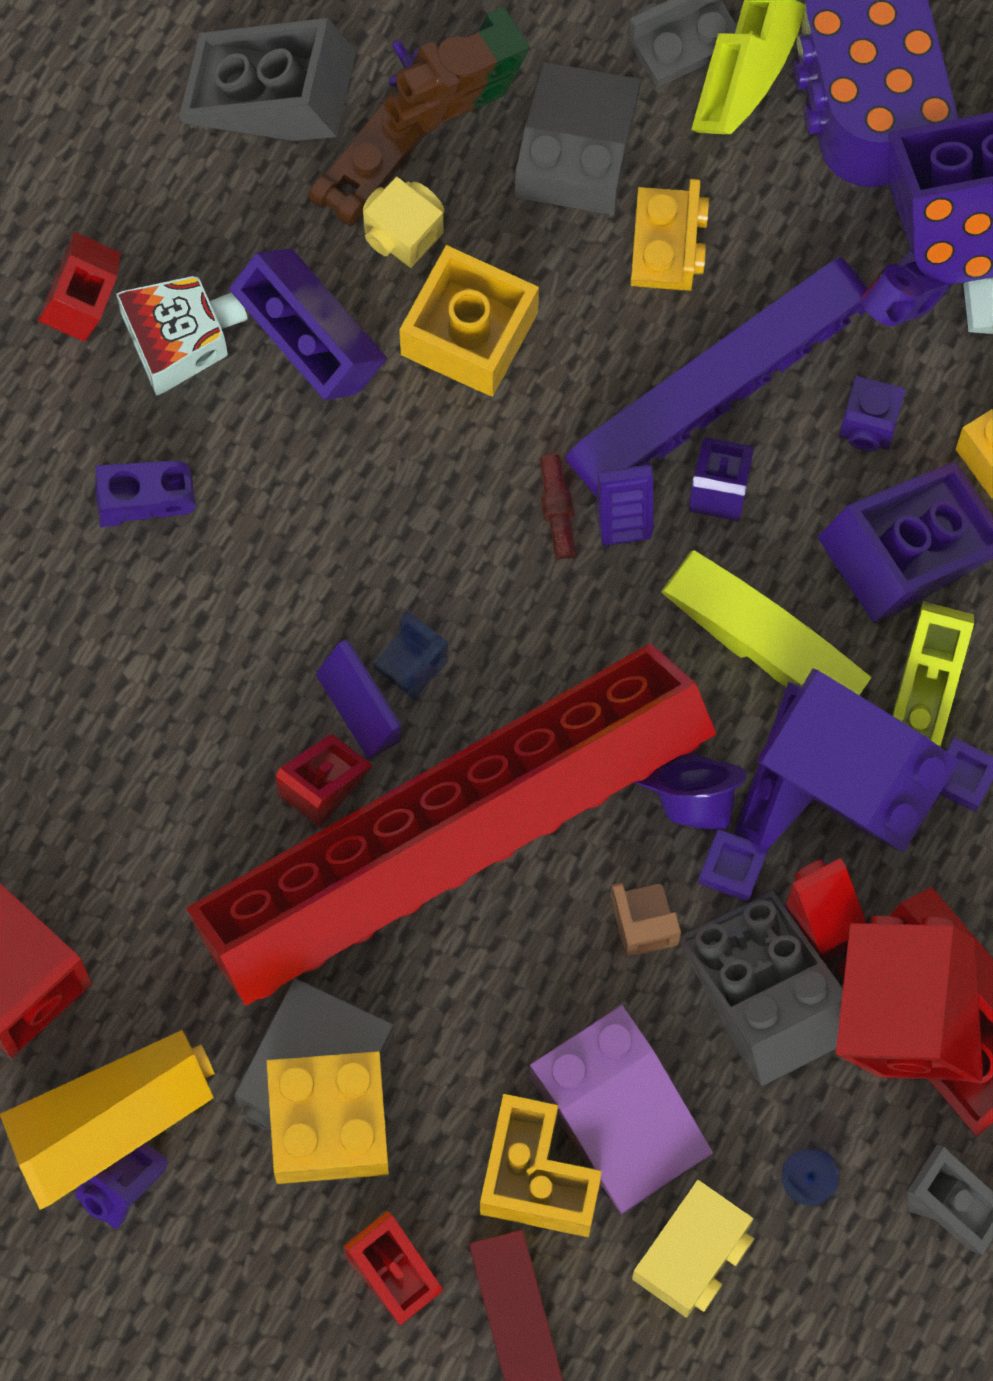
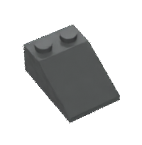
(270, 80)
(576, 138)

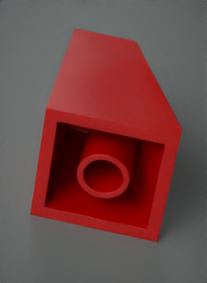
(36, 975)
(911, 1001)

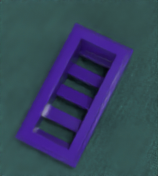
(625, 504)

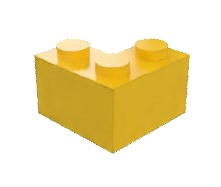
(528, 1186)

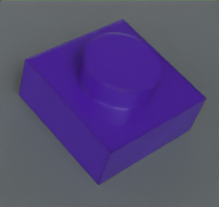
(970, 777)
(733, 865)

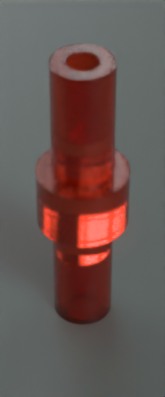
(557, 506)

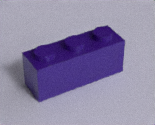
(307, 323)

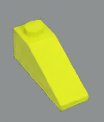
(933, 669)

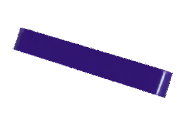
(722, 373)

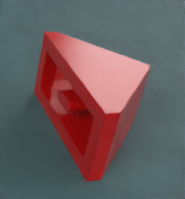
(321, 778)
(392, 1268)

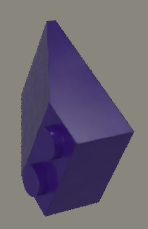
(910, 540)
(857, 761)

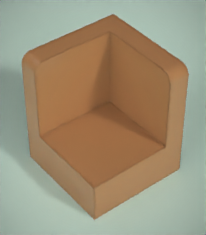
(644, 919)

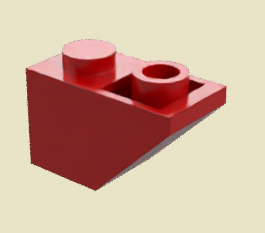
(81, 287)
(824, 906)

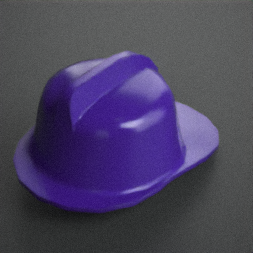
(696, 790)

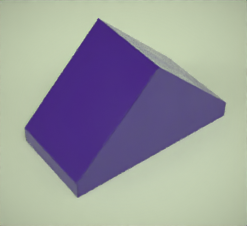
(721, 478)

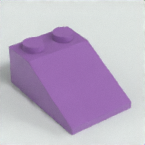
(620, 1109)

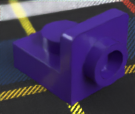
(871, 414)
(121, 1184)

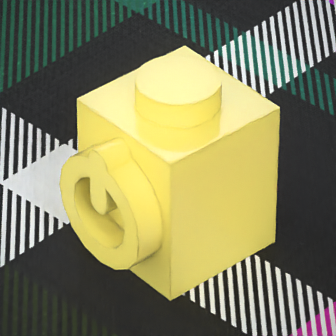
(403, 220)

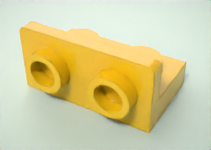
(666, 237)

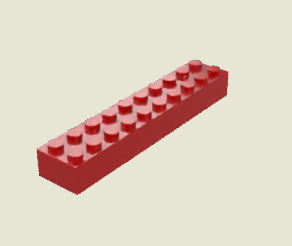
(450, 822)

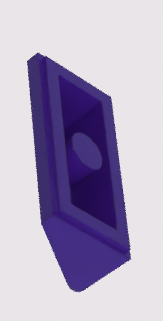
(359, 700)

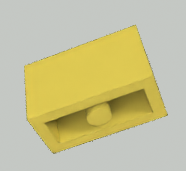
(693, 1249)

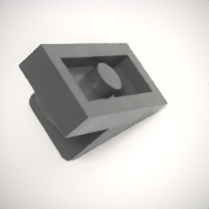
(955, 1199)

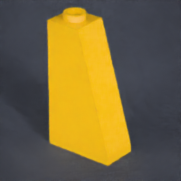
(105, 1115)

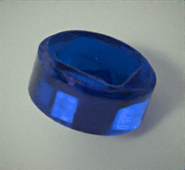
(810, 1176)

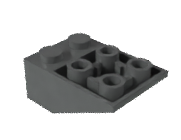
(767, 986)

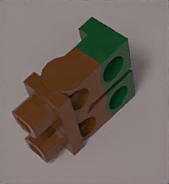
(458, 74)

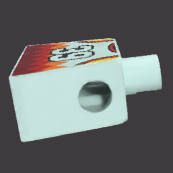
(177, 328)

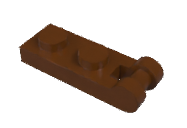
(365, 165)

